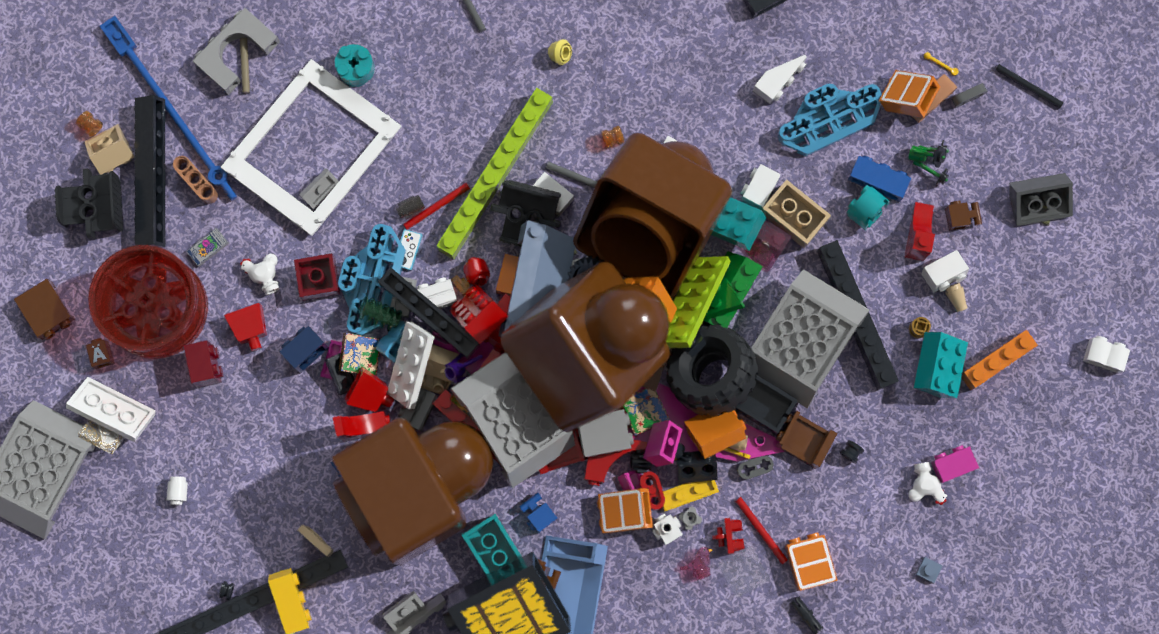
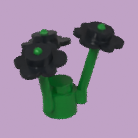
(939, 154)

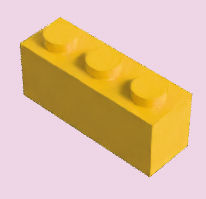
(289, 601)

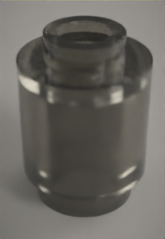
(410, 207)

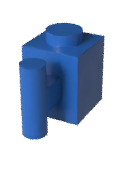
(541, 516)

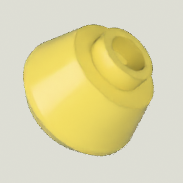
(560, 52)

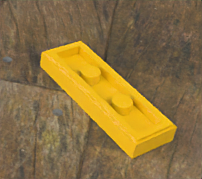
(688, 493)

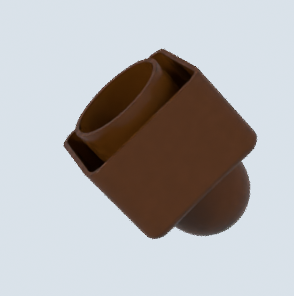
(653, 210)
(589, 345)
(409, 486)

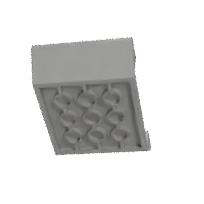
(806, 336)
(512, 419)
(39, 466)

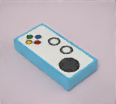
(411, 242)

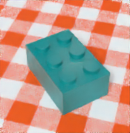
(739, 224)
(940, 365)
(491, 544)

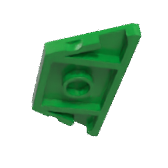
(724, 301)

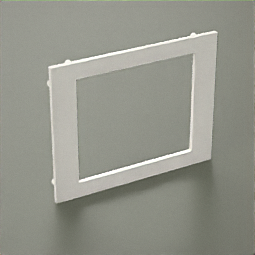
(274, 194)

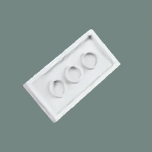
(410, 365)
(110, 409)

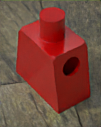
(248, 325)
(368, 392)

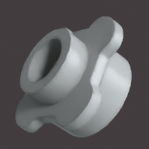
(695, 518)

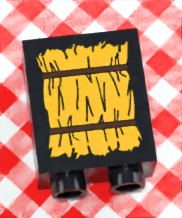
(508, 602)

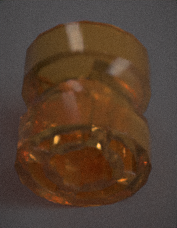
(89, 123)
(608, 138)

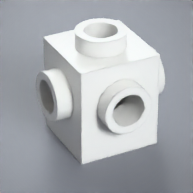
(674, 525)

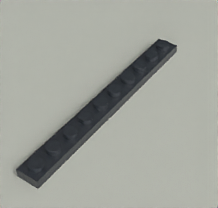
(257, 597)

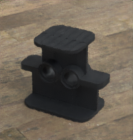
(527, 200)
(105, 203)

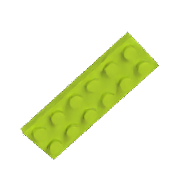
(695, 299)

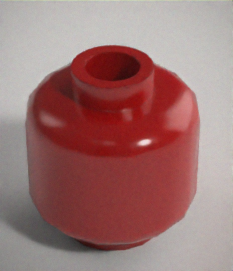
(476, 271)

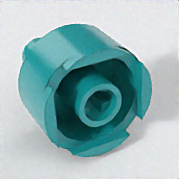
(352, 55)
(867, 207)

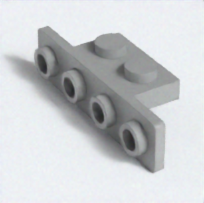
(411, 612)

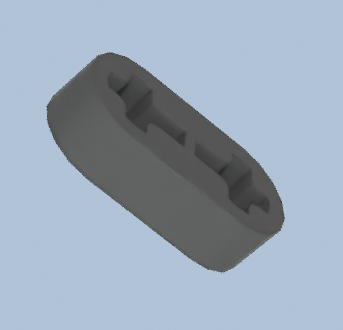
(969, 95)
(756, 472)

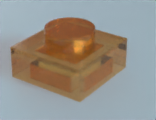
(461, 284)

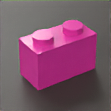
(663, 443)
(954, 464)

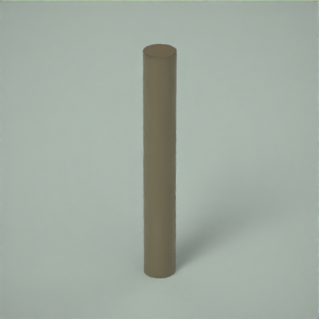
(244, 66)

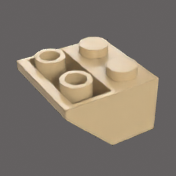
(434, 375)

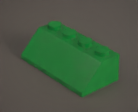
(741, 275)

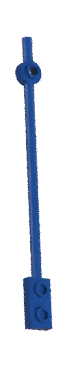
(124, 45)

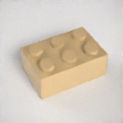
(795, 213)

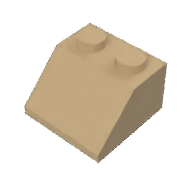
(109, 149)

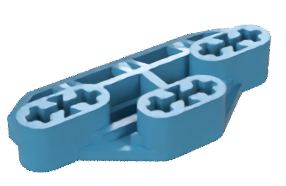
(832, 113)
(368, 273)

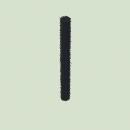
(1029, 86)

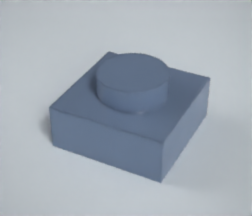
(928, 570)

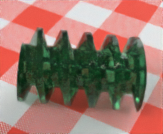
(379, 313)

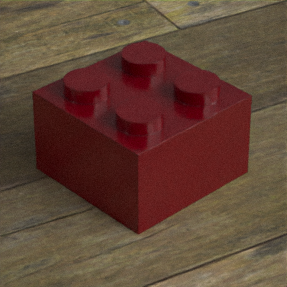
(317, 277)
(203, 364)

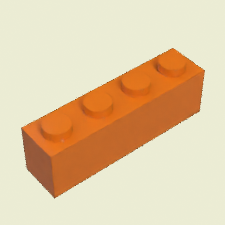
(998, 360)

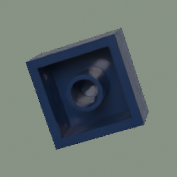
(303, 349)

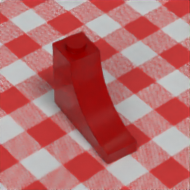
(920, 234)
(356, 427)
(599, 465)

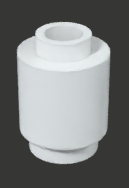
(177, 490)

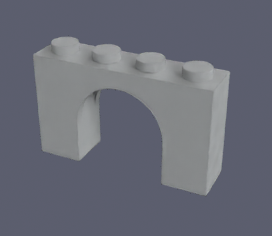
(242, 26)

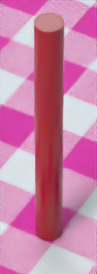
(436, 206)
(761, 530)

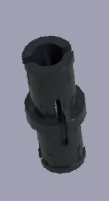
(806, 615)

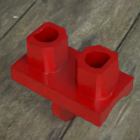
(732, 544)

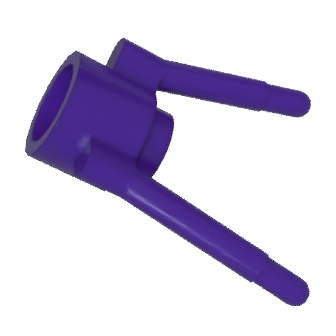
(455, 370)

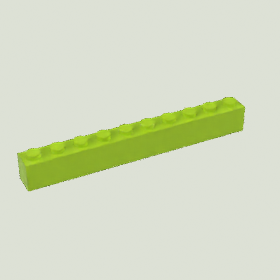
(495, 173)

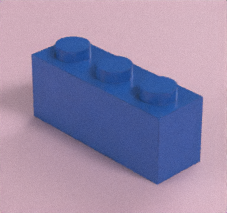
(880, 177)

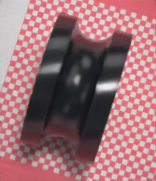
(226, 590)

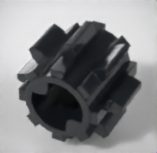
(638, 463)

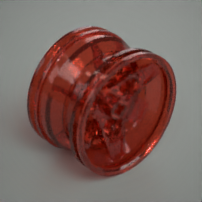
(115, 279)

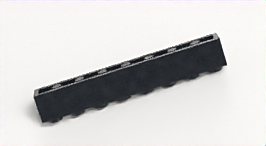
(149, 171)
(865, 334)

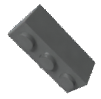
(1031, 194)

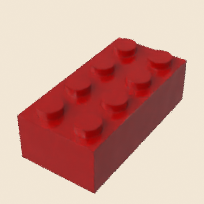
(478, 313)

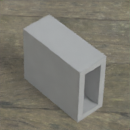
(606, 434)

